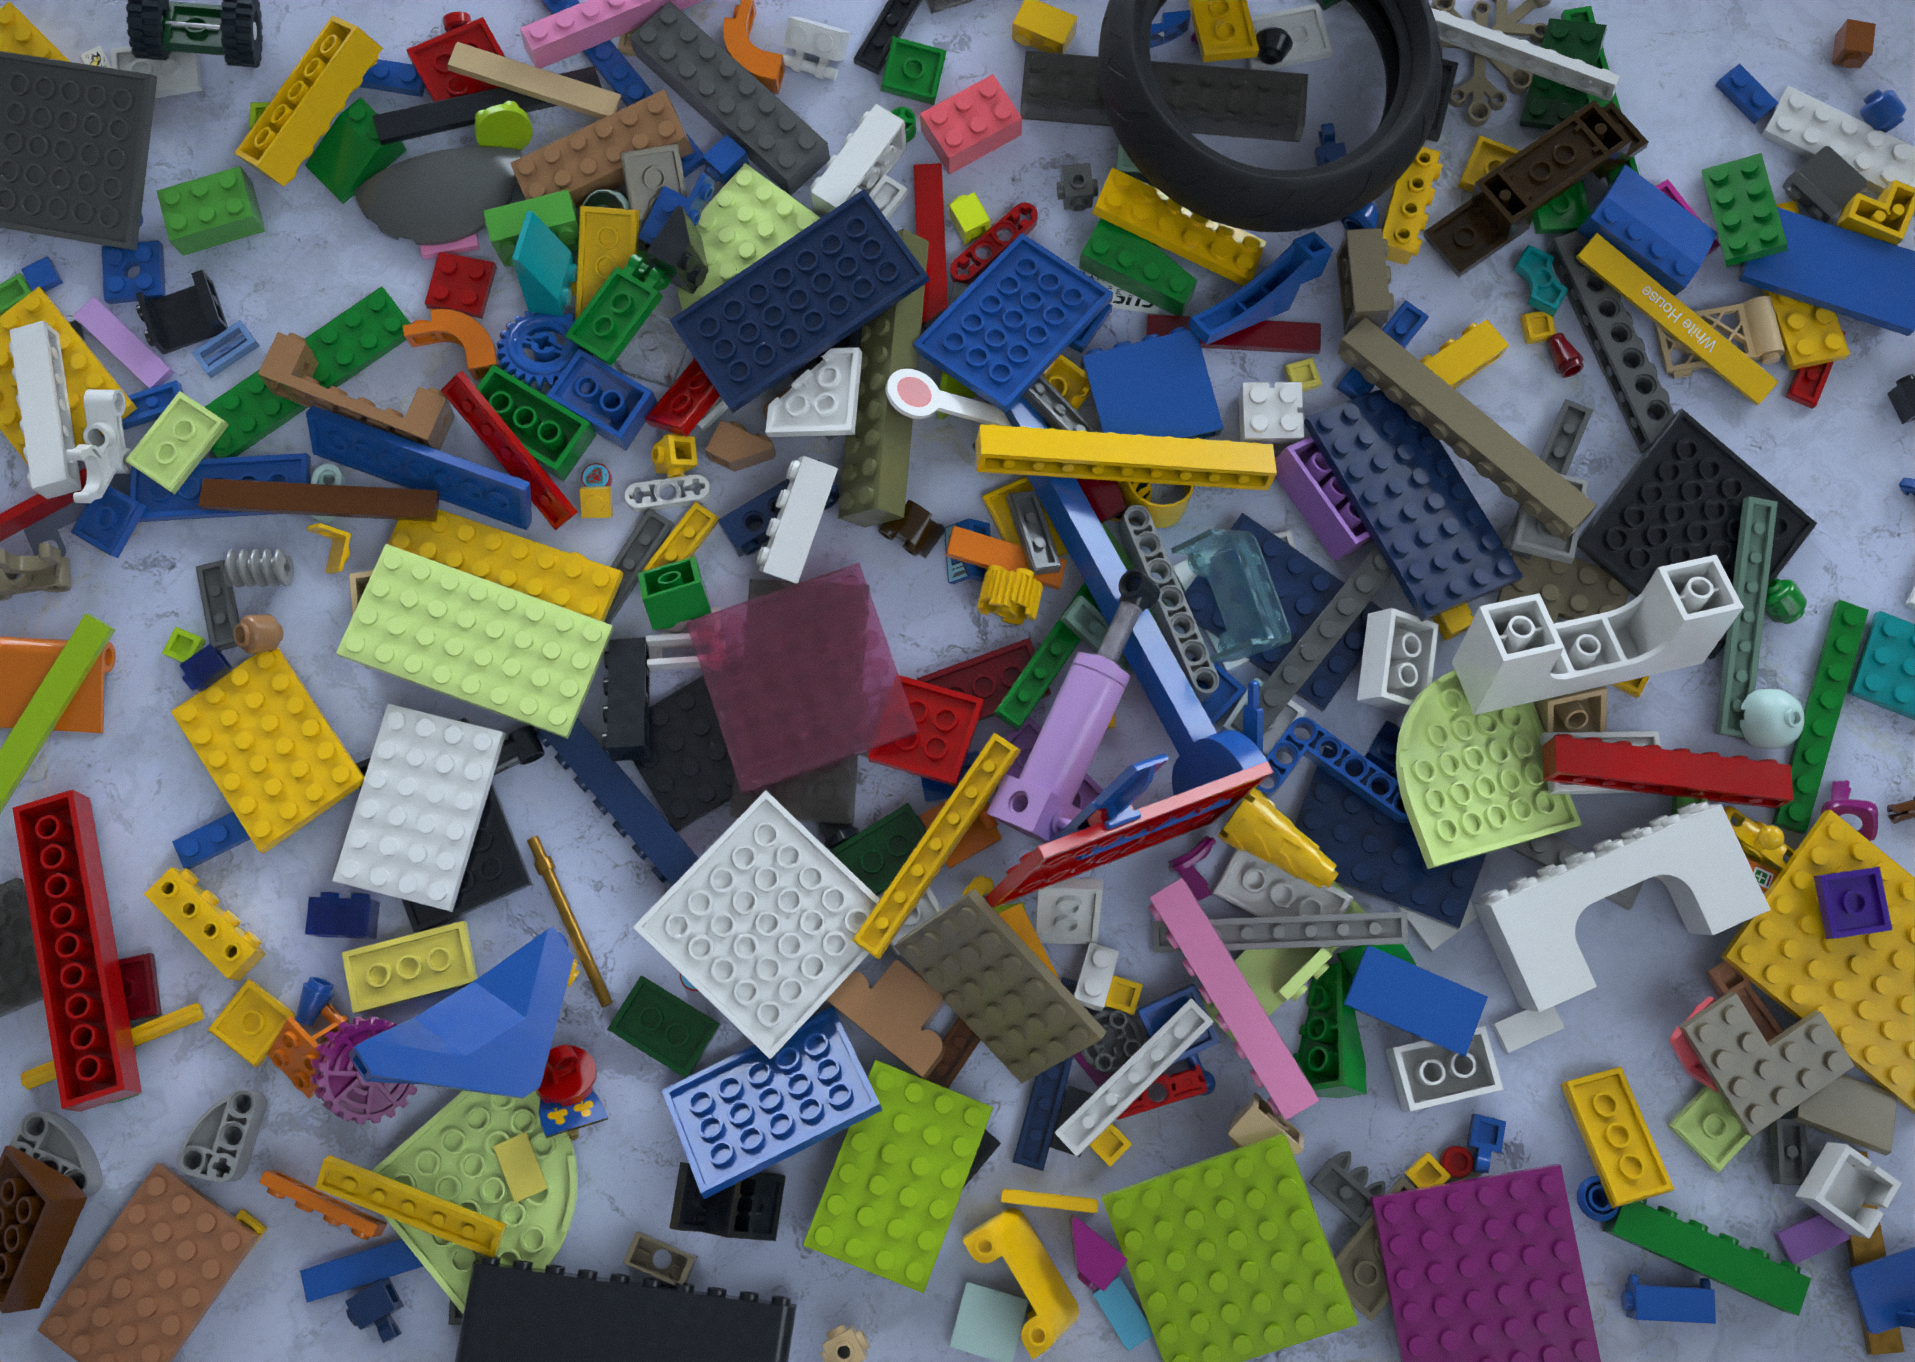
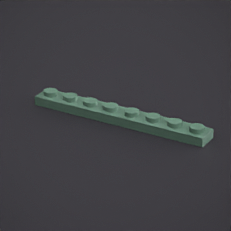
(1745, 632)

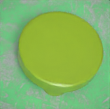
(503, 126)

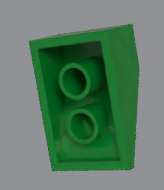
(351, 152)

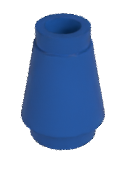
(313, 999)

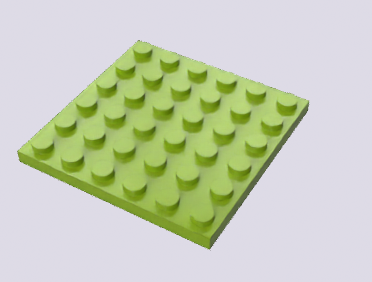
(1230, 1256)

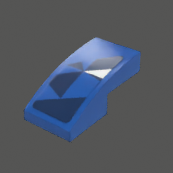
(1171, 26)

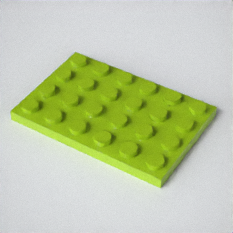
(899, 1178)

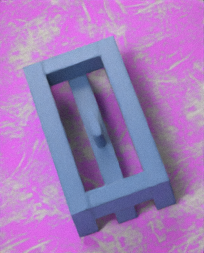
(227, 353)

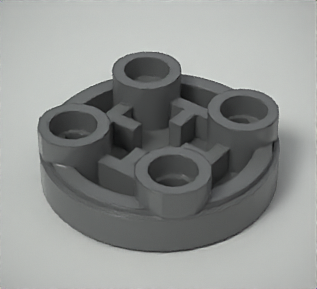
(1118, 1043)

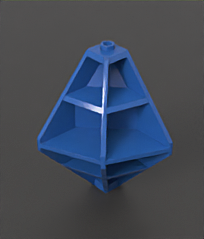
(485, 1035)

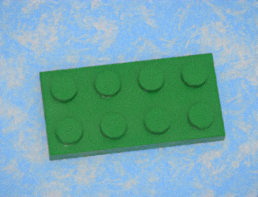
(1744, 210)

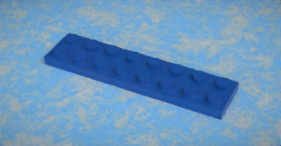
(420, 467)

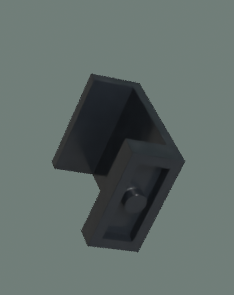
(183, 315)

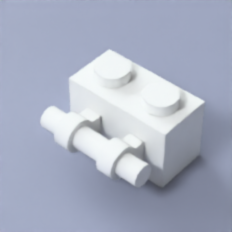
(816, 39)

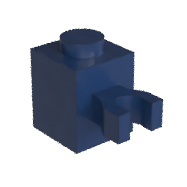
(375, 1307)

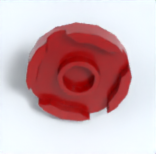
(567, 1076)

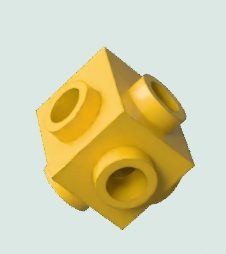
(674, 455)

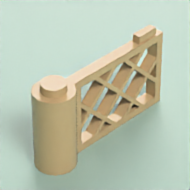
(1757, 329)

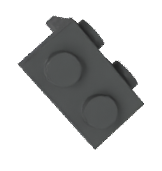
(1824, 184)

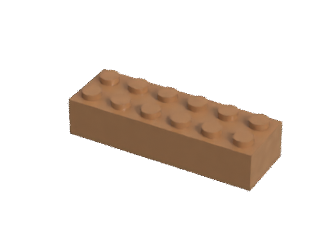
(591, 156)

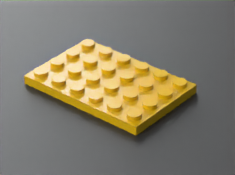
(80, 364)
(268, 748)

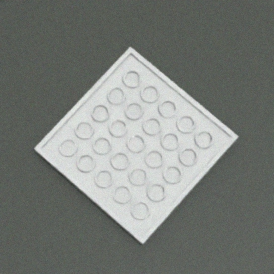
(763, 924)

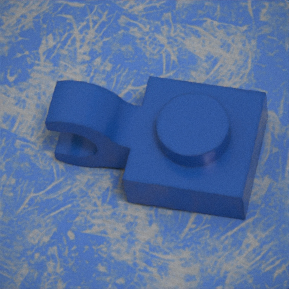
(1329, 150)
(1486, 1136)

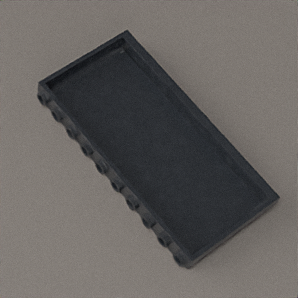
(581, 1317)

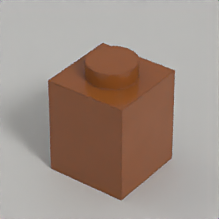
(1853, 43)

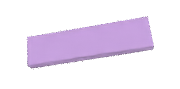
(123, 343)

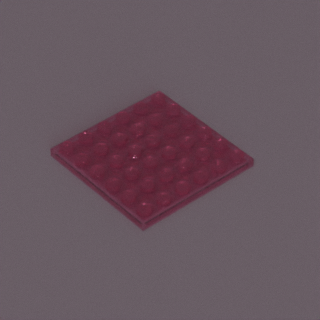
(801, 678)

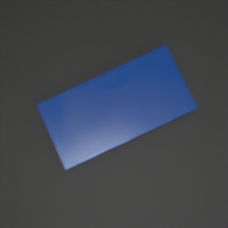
(1840, 273)

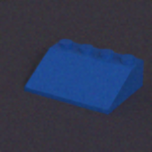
(1650, 230)

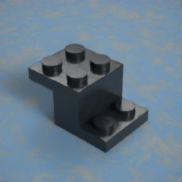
(740, 1211)

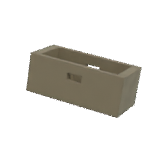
(641, 1257)

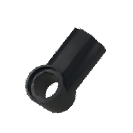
(520, 748)

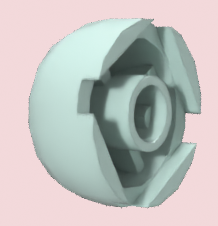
(1771, 718)

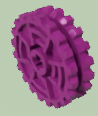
(341, 1083)

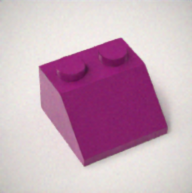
(1094, 1256)

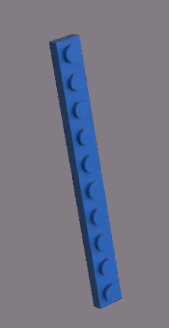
(623, 78)

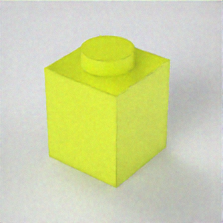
(969, 217)

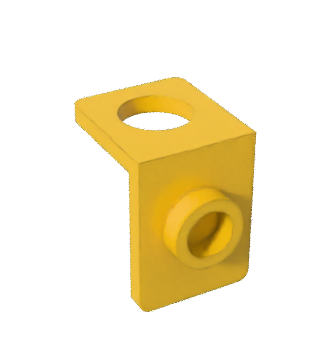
(339, 549)

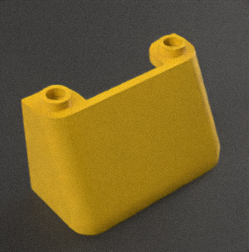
(1052, 1302)

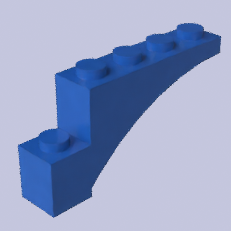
(1267, 293)

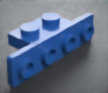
(669, 200)

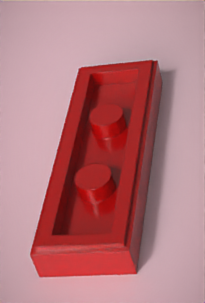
(1809, 384)

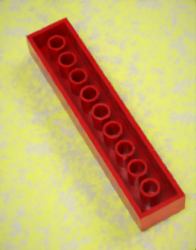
(76, 952)

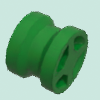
(910, 121)

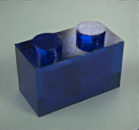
(342, 917)

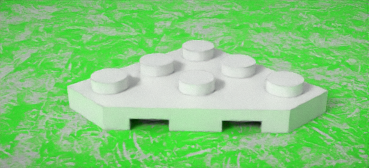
(820, 399)

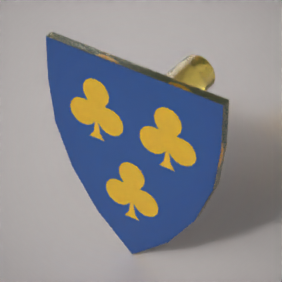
(562, 1119)

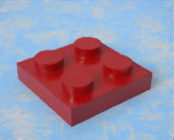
(460, 284)

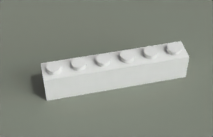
(44, 409)

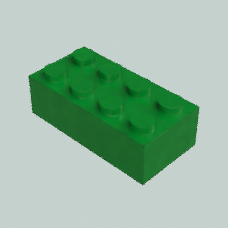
(543, 426)

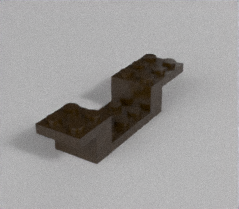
(1510, 194)

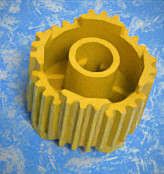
(1010, 594)

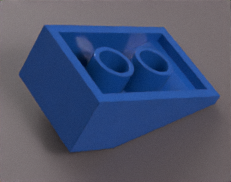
(604, 398)

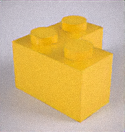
(1880, 218)

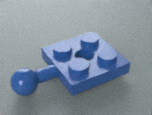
(149, 281)
(1160, 1011)

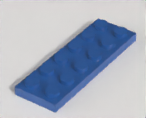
(166, 506)

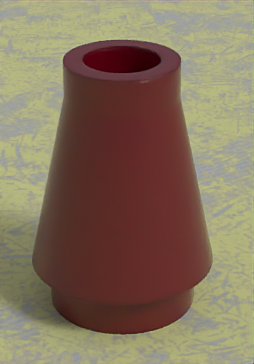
(1565, 357)

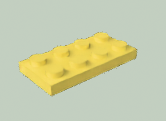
(409, 967)

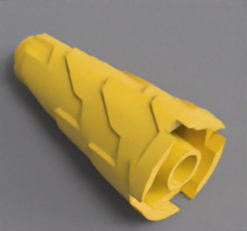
(1273, 838)

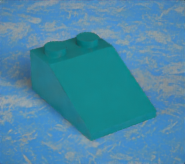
(543, 268)

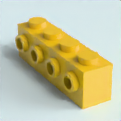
(1407, 206)
(205, 923)

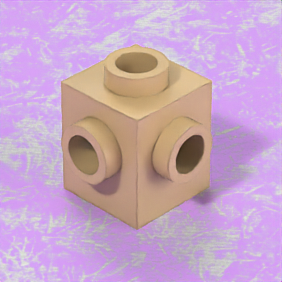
(849, 1337)

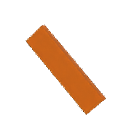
(987, 551)

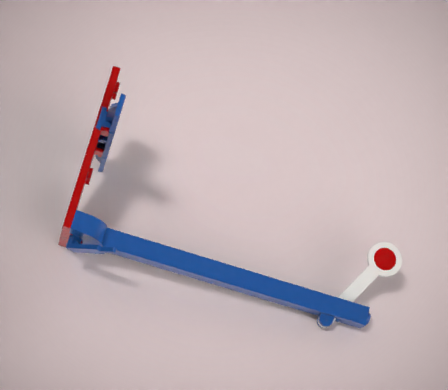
(1211, 766)

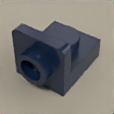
(1383, 747)

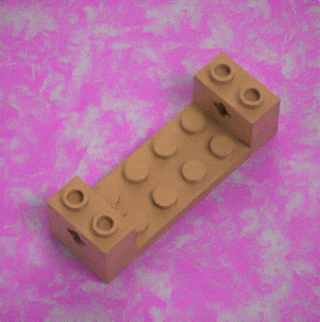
(289, 374)

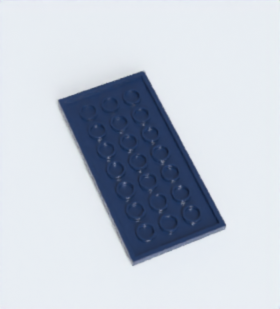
(799, 300)
(1412, 504)

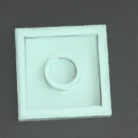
(989, 1322)

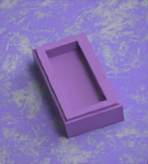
(1809, 1238)

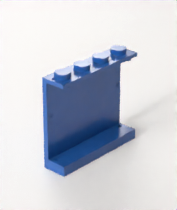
(1154, 387)

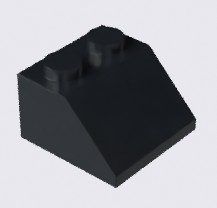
(680, 252)

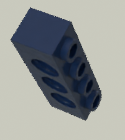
(759, 509)

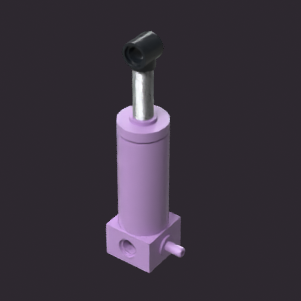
(1044, 793)

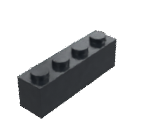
(628, 699)

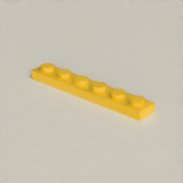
(410, 1206)

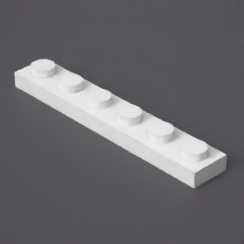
(1134, 1077)

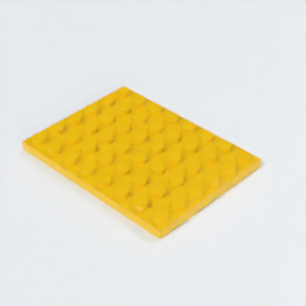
(1855, 981)

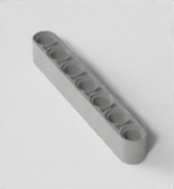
(1170, 589)

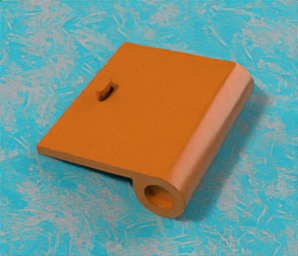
(25, 666)

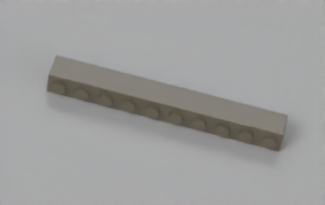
(1466, 429)

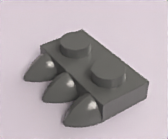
(1347, 1189)

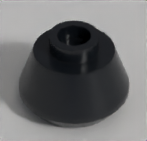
(1273, 45)

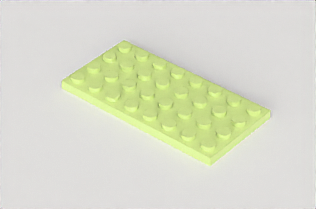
(475, 641)

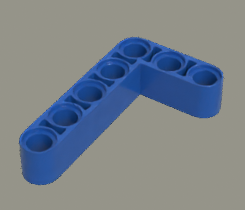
(1334, 766)

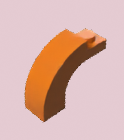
(763, 65)
(458, 329)

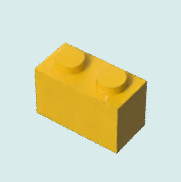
(1044, 27)

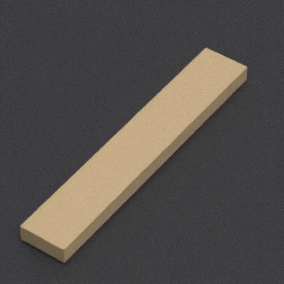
(533, 81)

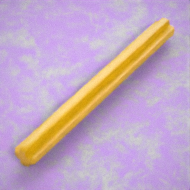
(140, 1034)

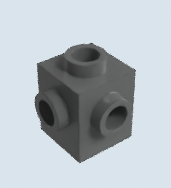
(1077, 187)

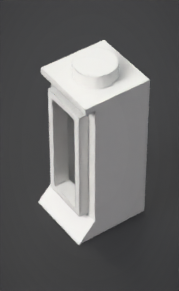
(670, 641)

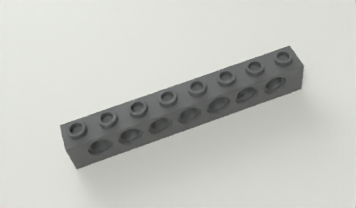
(1608, 352)

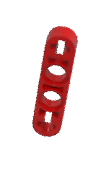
(990, 241)

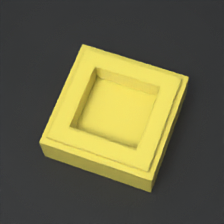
(1304, 372)

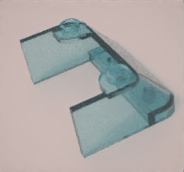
(1241, 590)

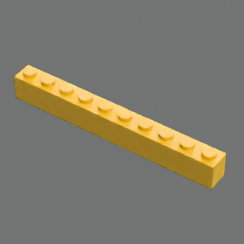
(1124, 457)

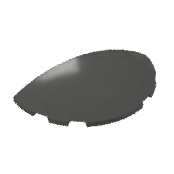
(439, 193)

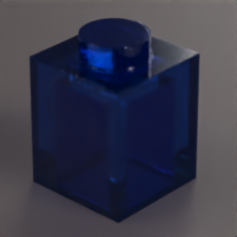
(205, 668)

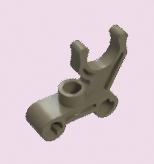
(38, 573)

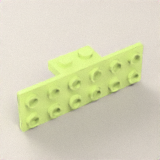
(1281, 972)

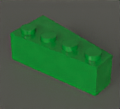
(1137, 268)

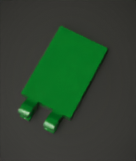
(618, 310)

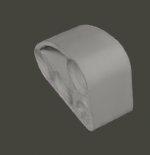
(214, 1138)
(61, 1144)

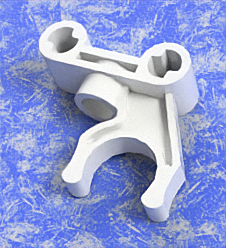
(101, 456)

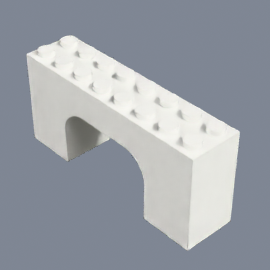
(1522, 657)
(1537, 916)

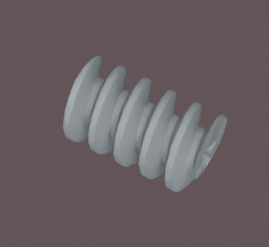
(258, 569)

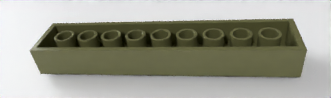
(880, 450)

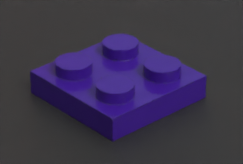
(1852, 903)

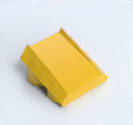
(1068, 381)

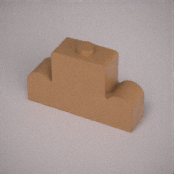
(895, 1014)

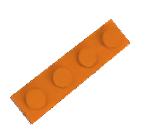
(311, 1199)

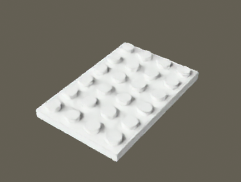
(419, 807)

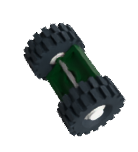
(169, 26)

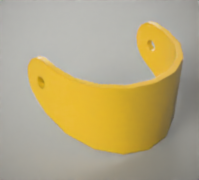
(1162, 515)

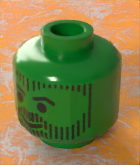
(1784, 601)

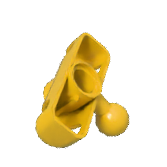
(1759, 842)

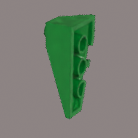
(1331, 1040)

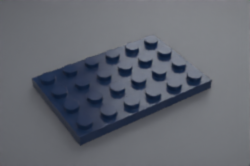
(1303, 594)
(1381, 854)

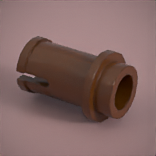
(1906, 810)

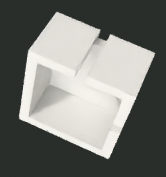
(1271, 413)
(1840, 1189)

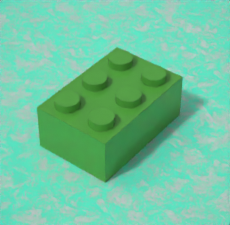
(554, 210)
(210, 211)

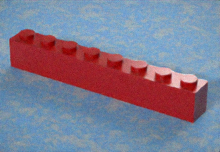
(1666, 771)

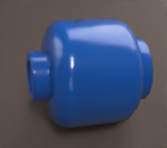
(1883, 110)

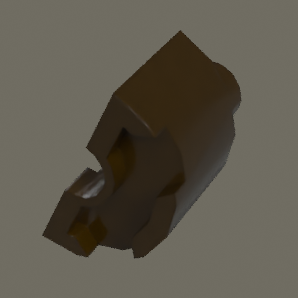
(915, 530)

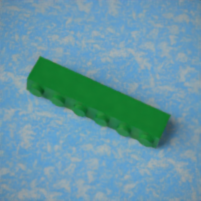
(1710, 1255)

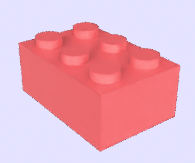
(971, 124)

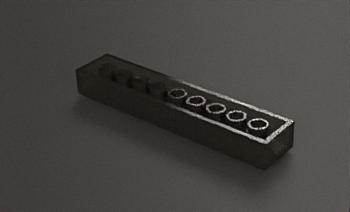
(1200, 96)

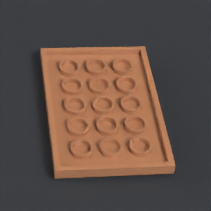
(150, 1275)

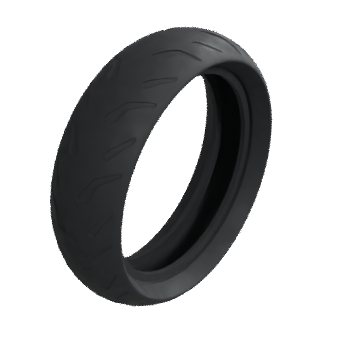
(1258, 196)

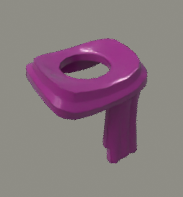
(1864, 809)
(1185, 867)

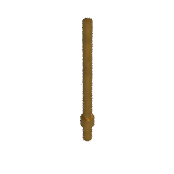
(545, 867)

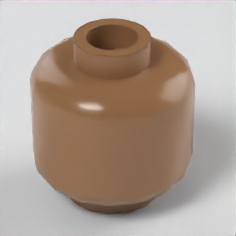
(258, 633)

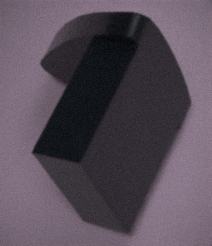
(837, 833)

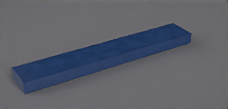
(1043, 1109)

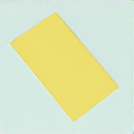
(520, 1167)

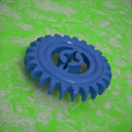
(548, 355)

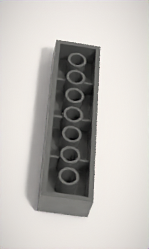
(730, 98)

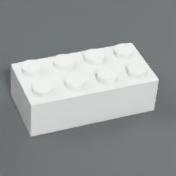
(862, 161)
(797, 520)

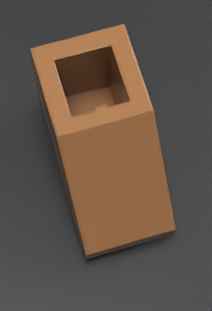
(738, 449)

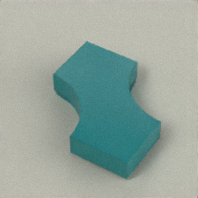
(1544, 288)

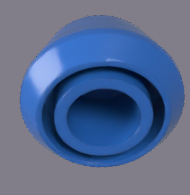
(1362, 219)
(1593, 1200)

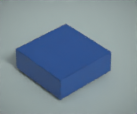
(42, 274)

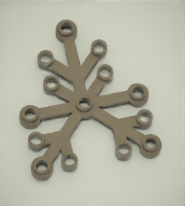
(1479, 84)

